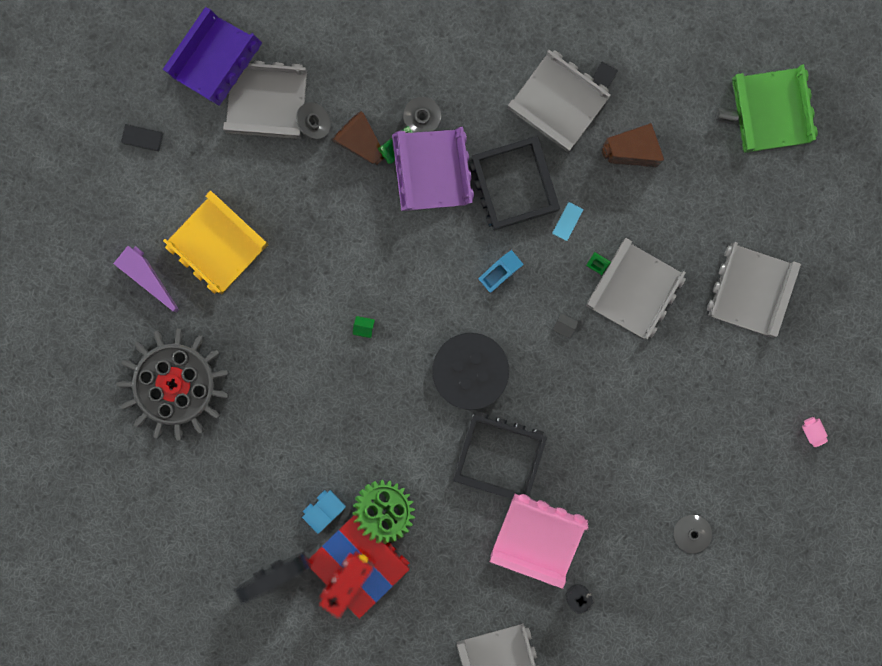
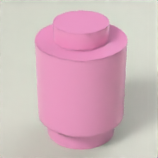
(815, 432)

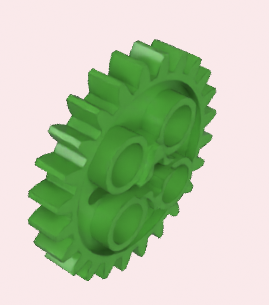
(373, 524)

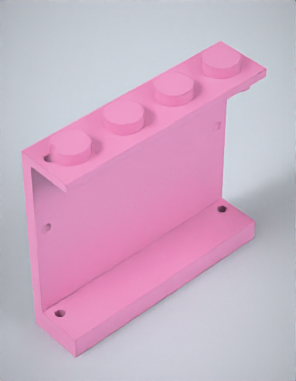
(538, 540)

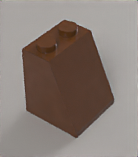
(634, 148)

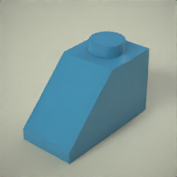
(500, 271)

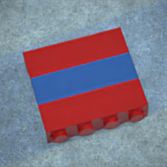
(386, 572)

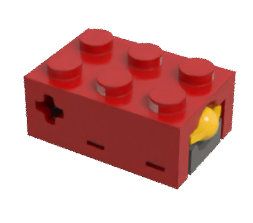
(346, 583)

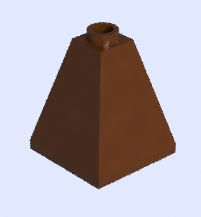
(359, 139)

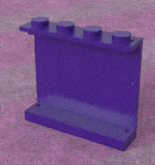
(212, 56)

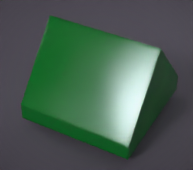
(598, 263)
(363, 326)

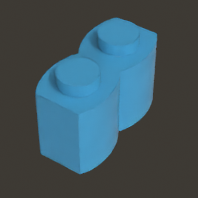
(323, 511)

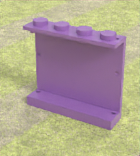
(432, 169)

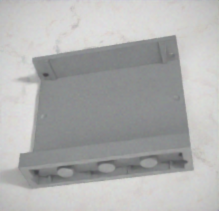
(267, 100)
(559, 100)
(636, 290)
(753, 290)
(499, 648)

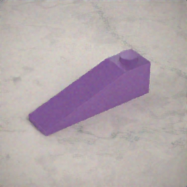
(138, 268)

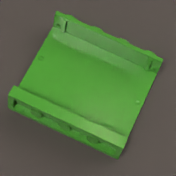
(774, 109)

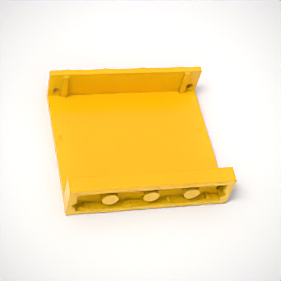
(216, 244)

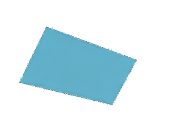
(567, 221)

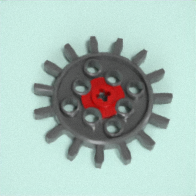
(176, 372)

